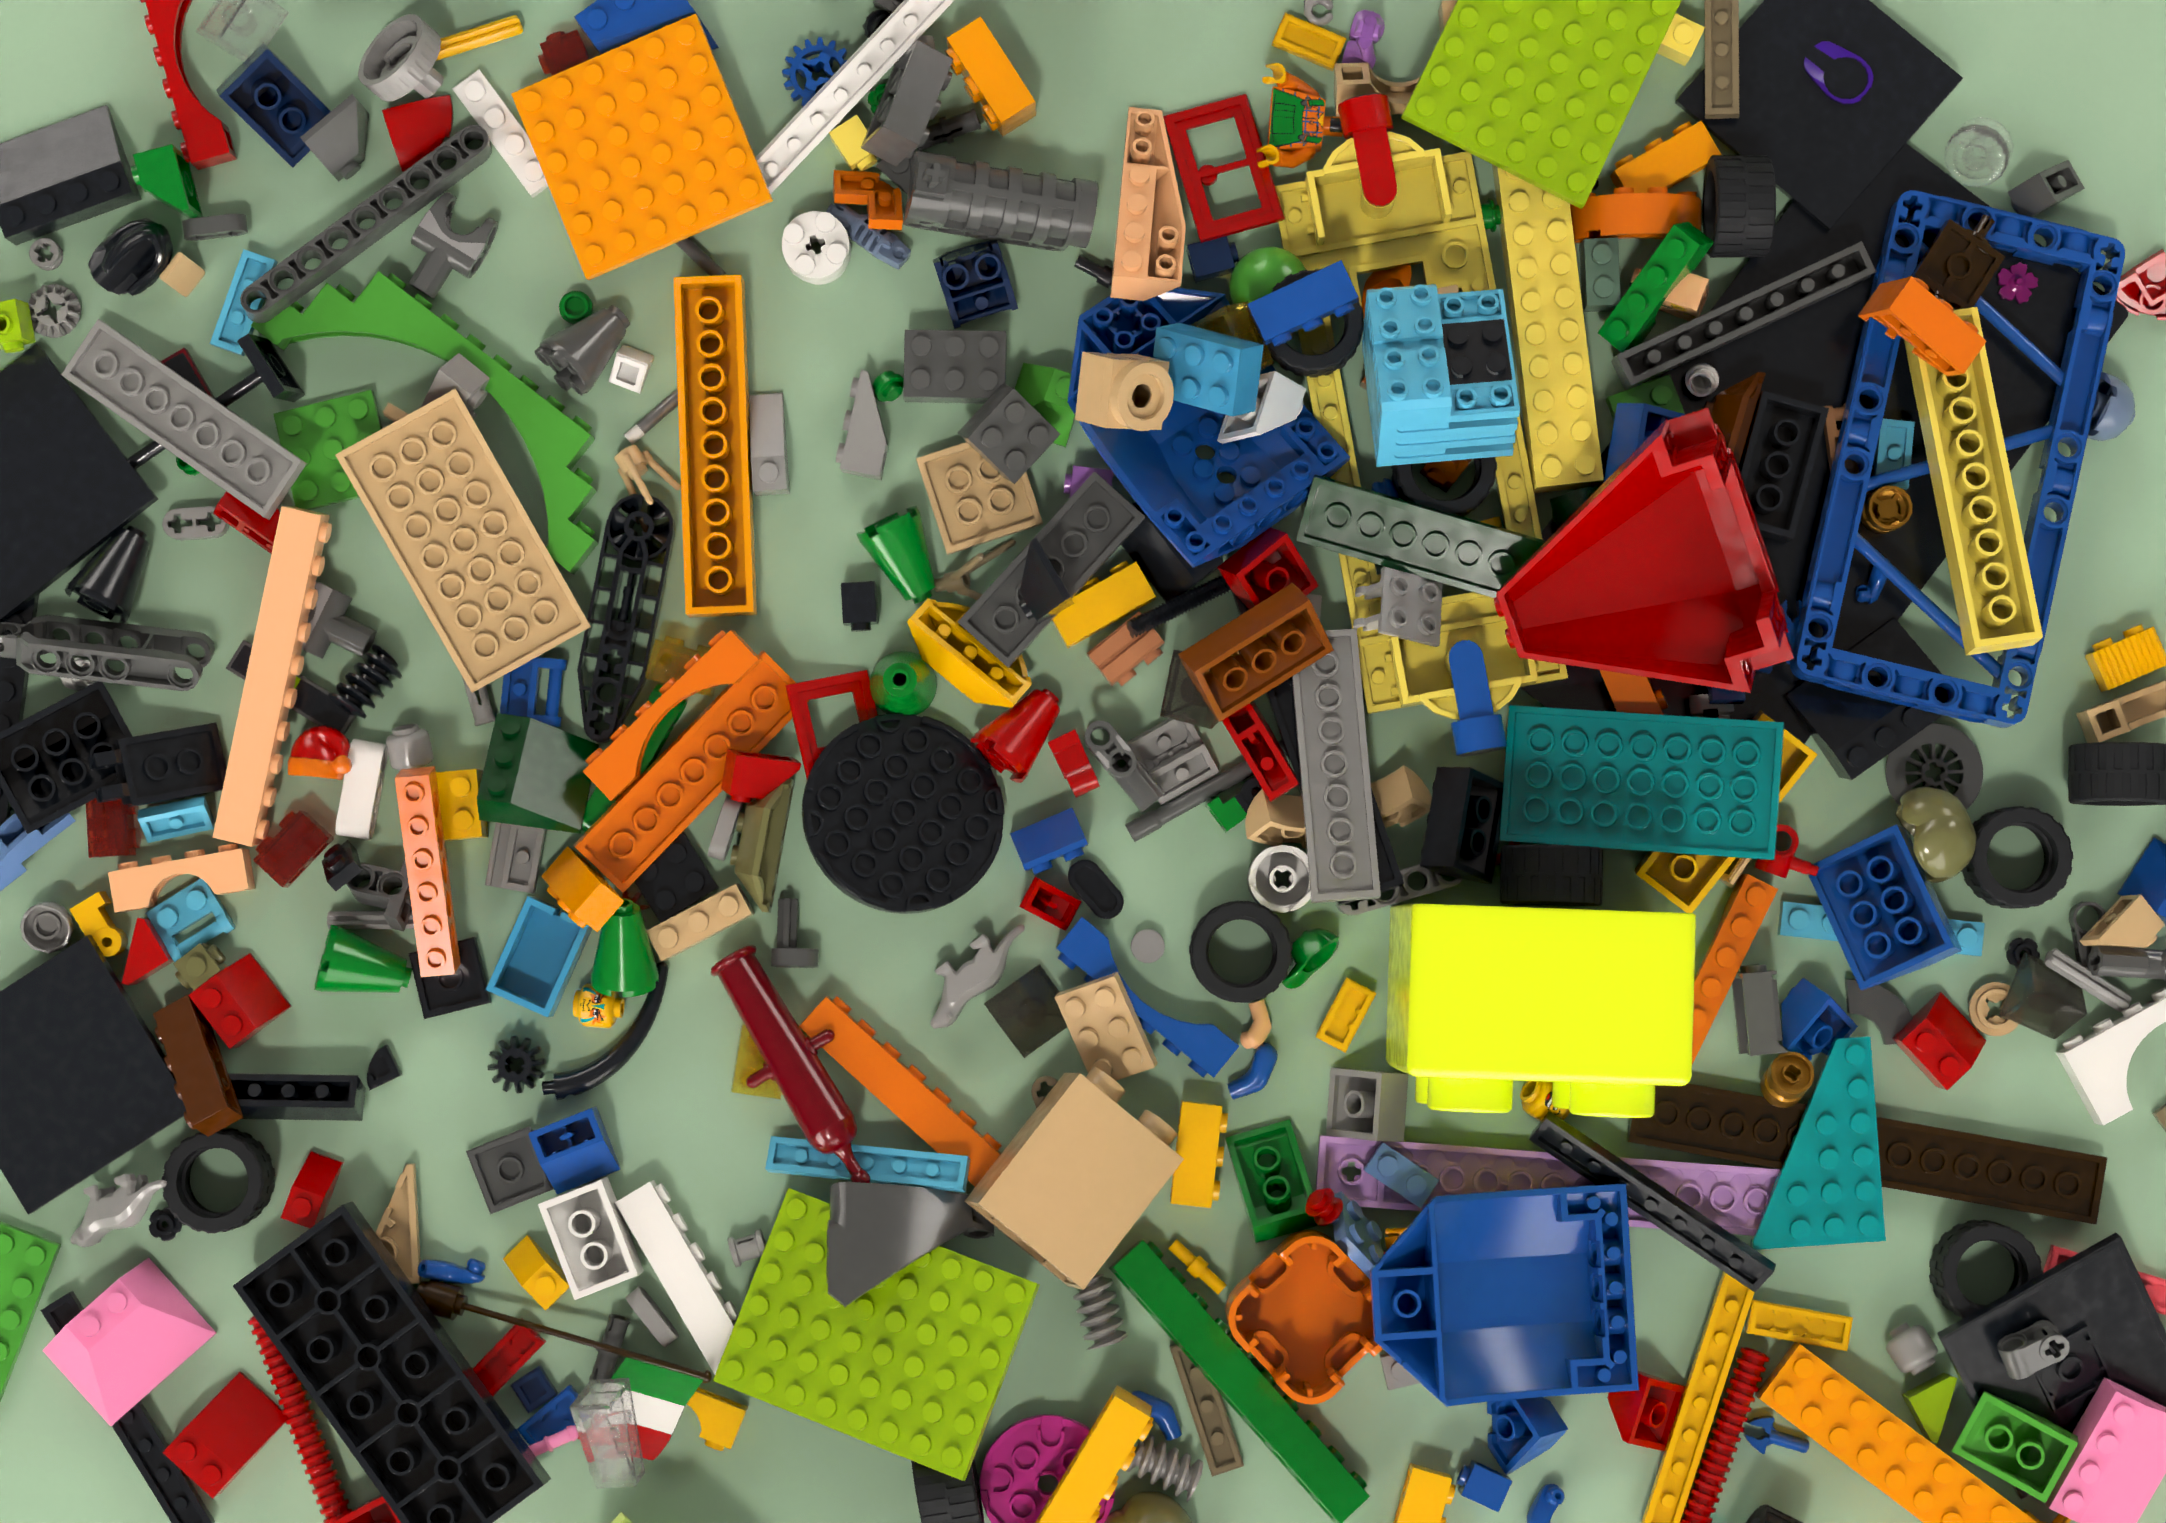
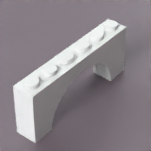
(2102, 1058)

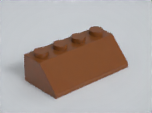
(1256, 651)

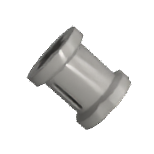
(746, 1247)

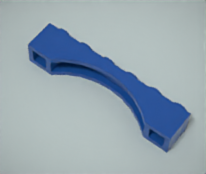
(1200, 1042)

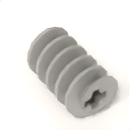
(1100, 1313)
(1167, 1466)

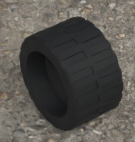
(1739, 205)
(1329, 361)
(1483, 481)
(2117, 774)
(2056, 851)
(1551, 875)
(1280, 959)
(178, 1189)
(1962, 1236)
(947, 1498)

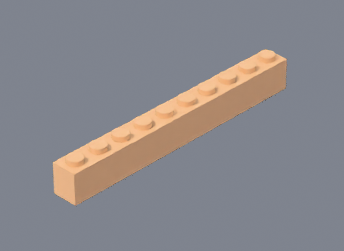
(272, 676)

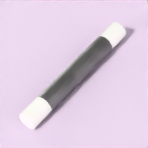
(652, 418)

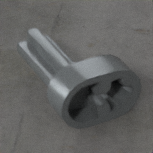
(787, 953)

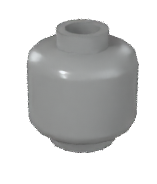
(409, 747)
(1911, 1349)

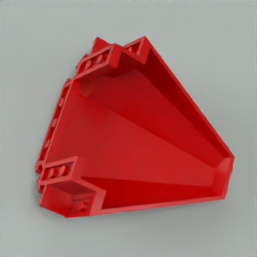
(1656, 572)

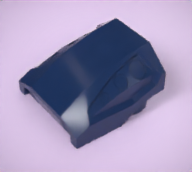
(974, 282)

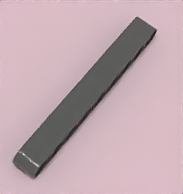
(361, 239)

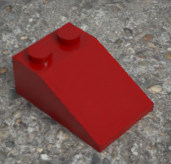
(226, 1435)

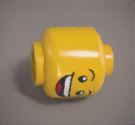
(1537, 1100)

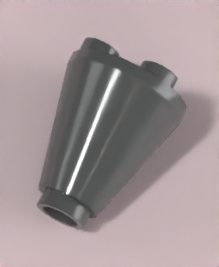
(583, 348)

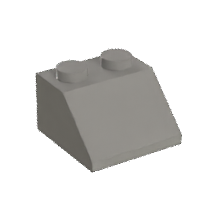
(1367, 1104)

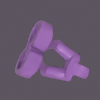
(1364, 32)

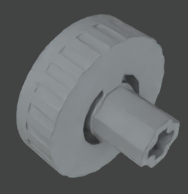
(402, 60)

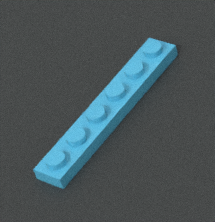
(1812, 922)
(883, 1164)

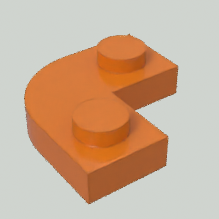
(866, 188)

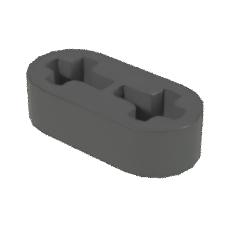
(215, 227)

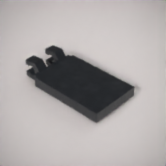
(163, 766)

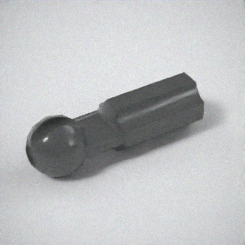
(2127, 962)

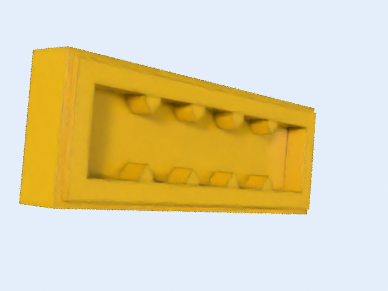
(1799, 1324)

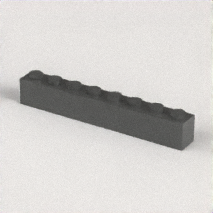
(1743, 316)

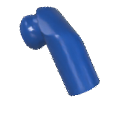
(1871, 592)

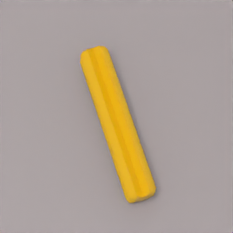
(480, 36)

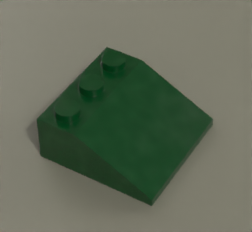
(535, 776)

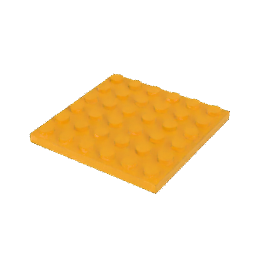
(642, 147)

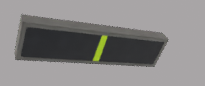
(311, 698)

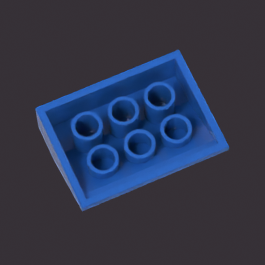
(1883, 908)

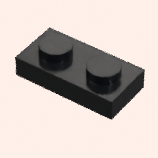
(341, 864)

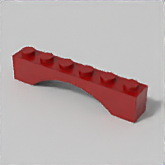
(204, 135)

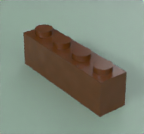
(197, 1067)

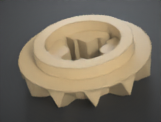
(1978, 1009)

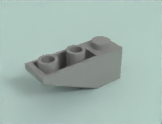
(865, 442)

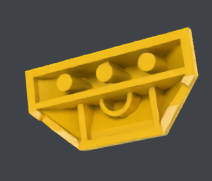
(963, 658)

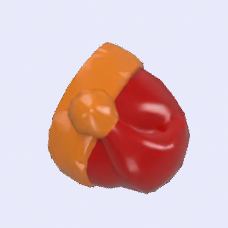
(320, 753)

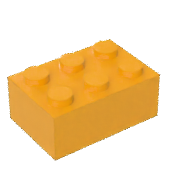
(990, 77)

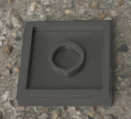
(508, 1170)

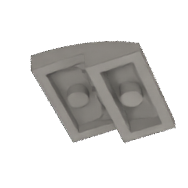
(1173, 757)

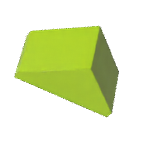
(1930, 1404)

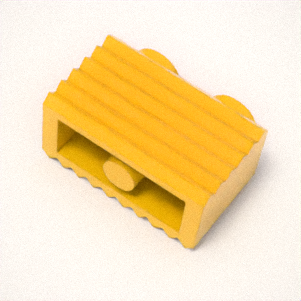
(2126, 658)

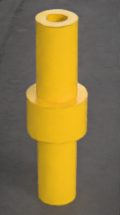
(1197, 1266)

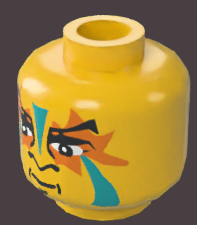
(597, 1009)

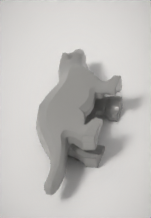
(972, 977)
(115, 1208)

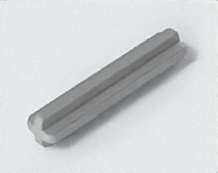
(362, 920)
(2084, 979)

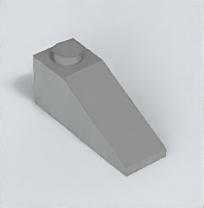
(768, 445)

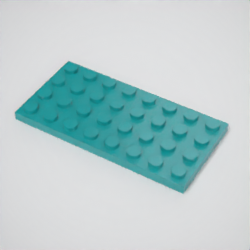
(1642, 782)

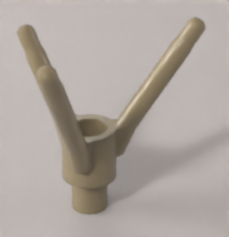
(960, 579)

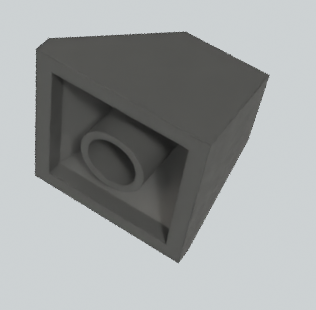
(340, 138)

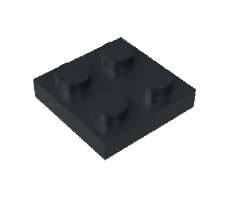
(675, 879)

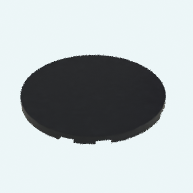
(902, 813)

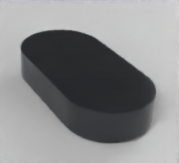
(1095, 889)

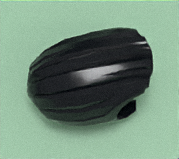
(132, 257)

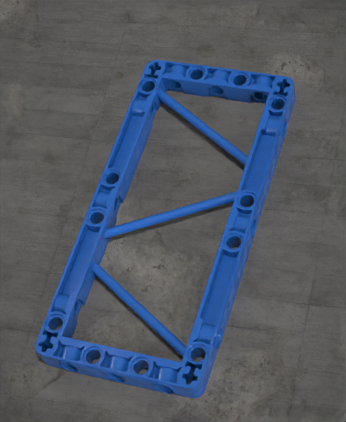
(1858, 439)

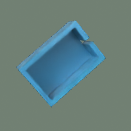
(1210, 368)
(539, 957)

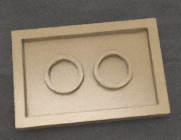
(1106, 1027)

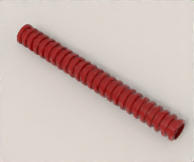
(304, 1429)
(1725, 1436)

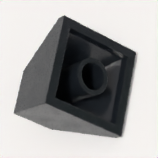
(1041, 586)

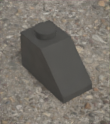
(2045, 190)

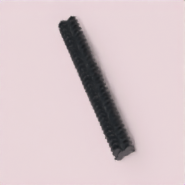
(1177, 606)

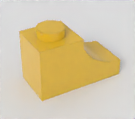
(718, 1418)

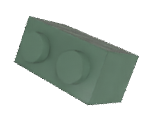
(1599, 274)

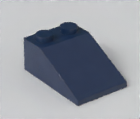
(273, 103)

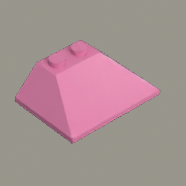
(128, 1340)

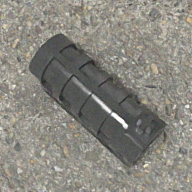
(999, 203)

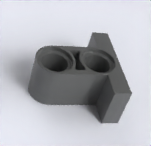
(377, 892)

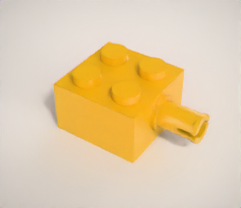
(459, 804)

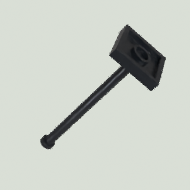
(268, 370)

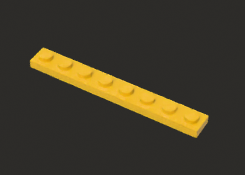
(1699, 1402)

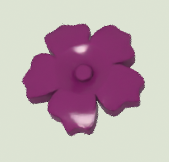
(2016, 283)

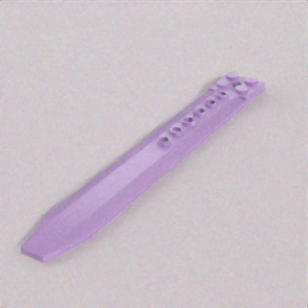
(1722, 1193)

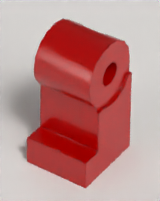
(1074, 763)

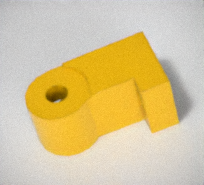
(96, 922)

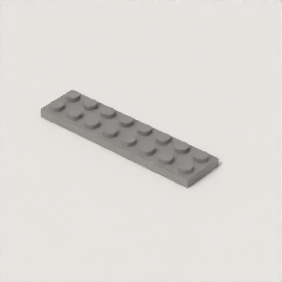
(184, 419)
(1336, 775)

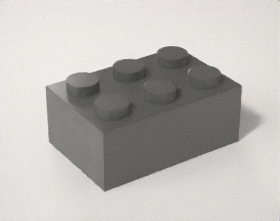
(908, 104)
(953, 365)

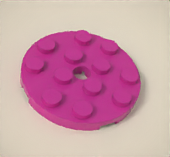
(1019, 1459)

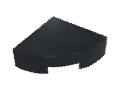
(382, 1068)

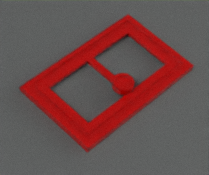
(1192, 178)
(801, 692)

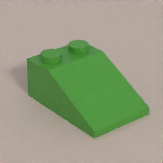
(2016, 1445)

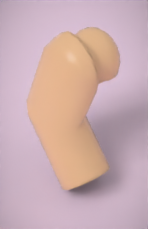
(1260, 1027)

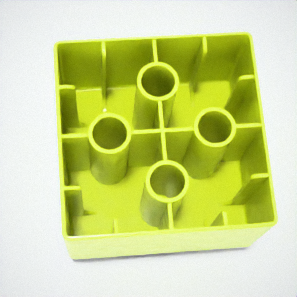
(1540, 997)

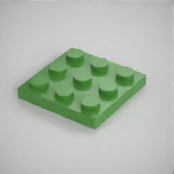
(318, 434)

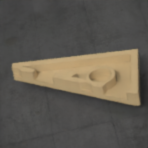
(400, 1225)

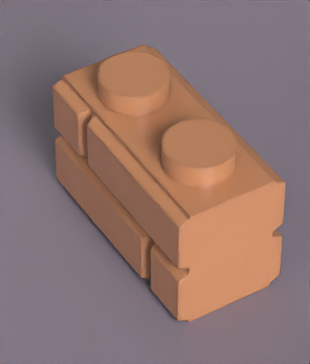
(1121, 653)

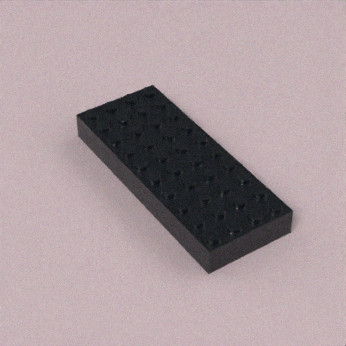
(390, 1376)

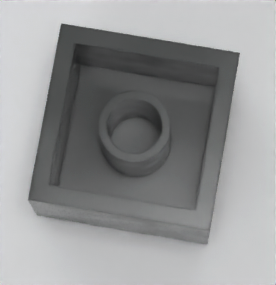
(1009, 433)

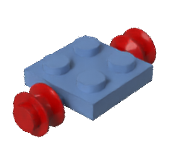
(1352, 1230)

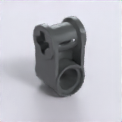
(2029, 1349)

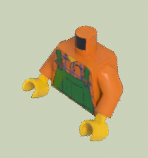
(1295, 121)

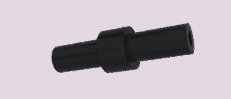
(1101, 273)

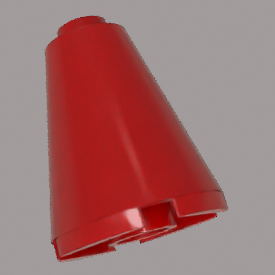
(1018, 734)

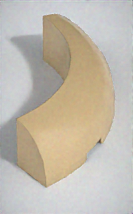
(1399, 797)

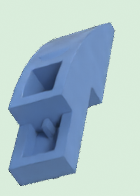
(18, 845)

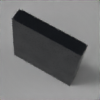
(456, 991)

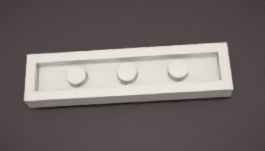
(502, 130)

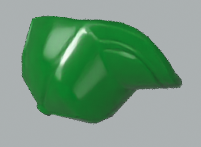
(1310, 954)

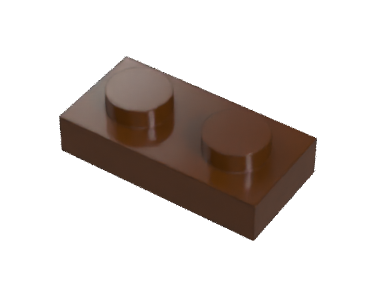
(1444, 473)

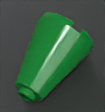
(901, 553)
(909, 698)
(624, 955)
(359, 965)

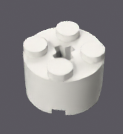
(827, 231)
(1262, 878)

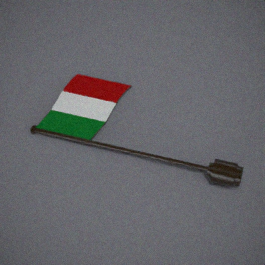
(657, 1386)

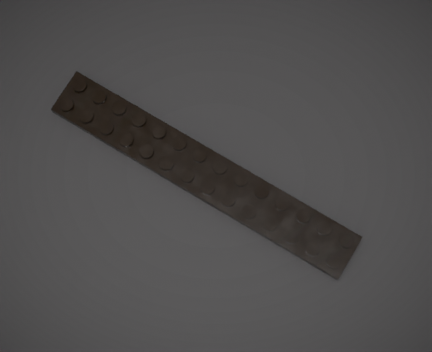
(1910, 1154)

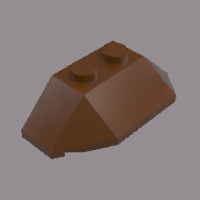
(1734, 411)

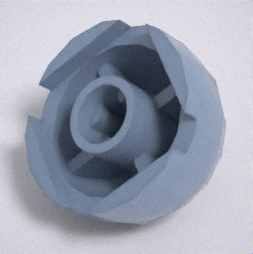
(2112, 409)

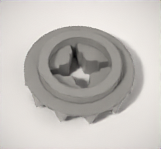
(67, 316)

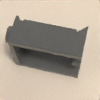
(1757, 1011)

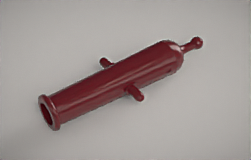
(790, 1059)

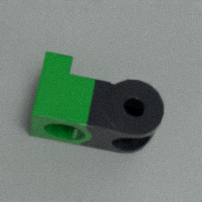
(1236, 808)

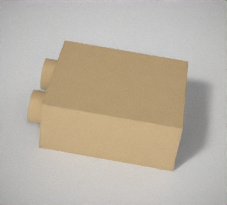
(1077, 1176)

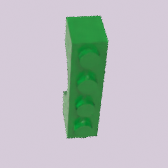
(1669, 264)

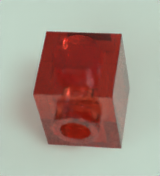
(562, 52)

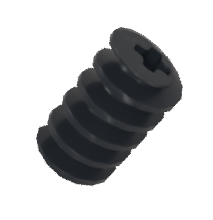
(365, 682)

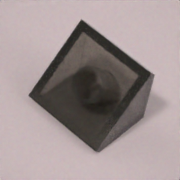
(2043, 999)

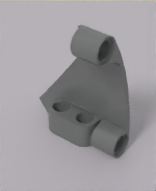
(887, 1227)

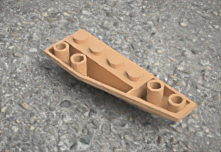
(1149, 213)

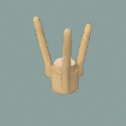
(633, 465)

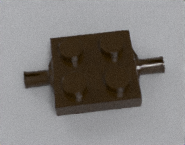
(1959, 263)

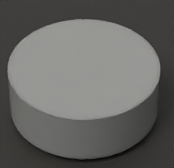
(1147, 946)

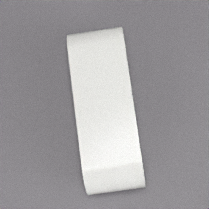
(362, 790)

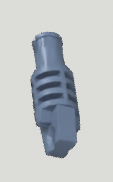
(879, 242)

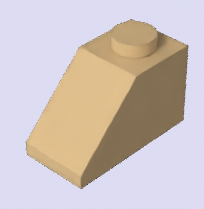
(2126, 924)

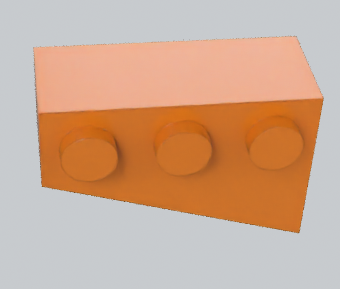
(1925, 323)

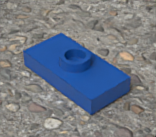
(550, 1418)

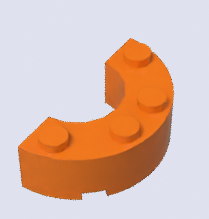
(1635, 214)

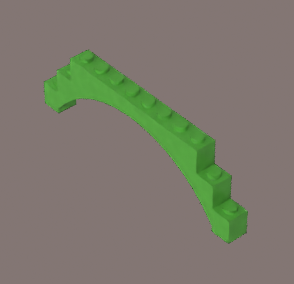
(550, 436)

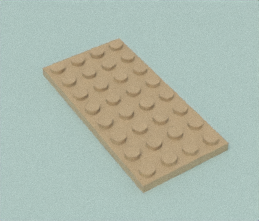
(463, 540)

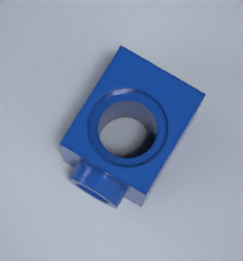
(1483, 1485)

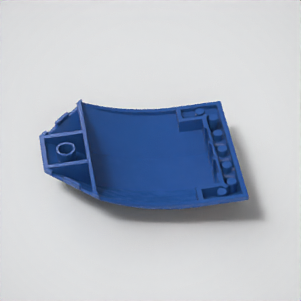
(1512, 1295)

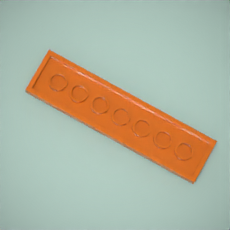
(687, 775)

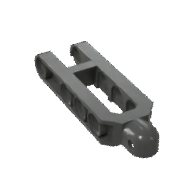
(145, 666)

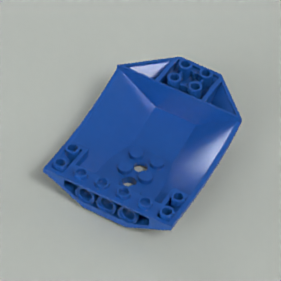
(1162, 467)

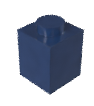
(1212, 258)

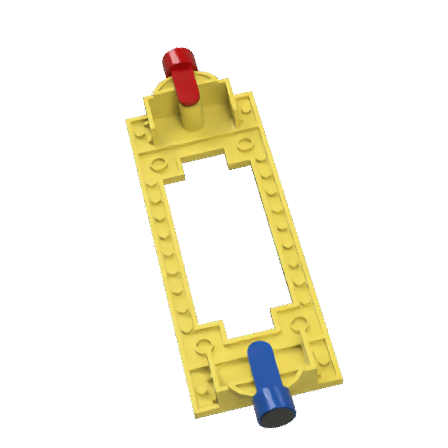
(1375, 210)

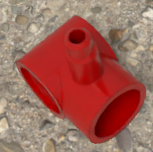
(1786, 859)

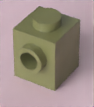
(199, 965)

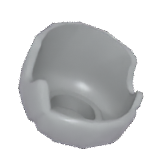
(47, 927)

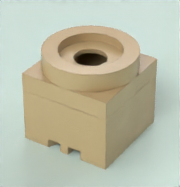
(1123, 391)

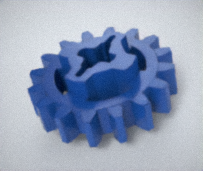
(805, 67)

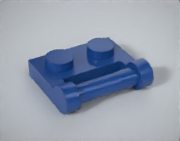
(521, 690)

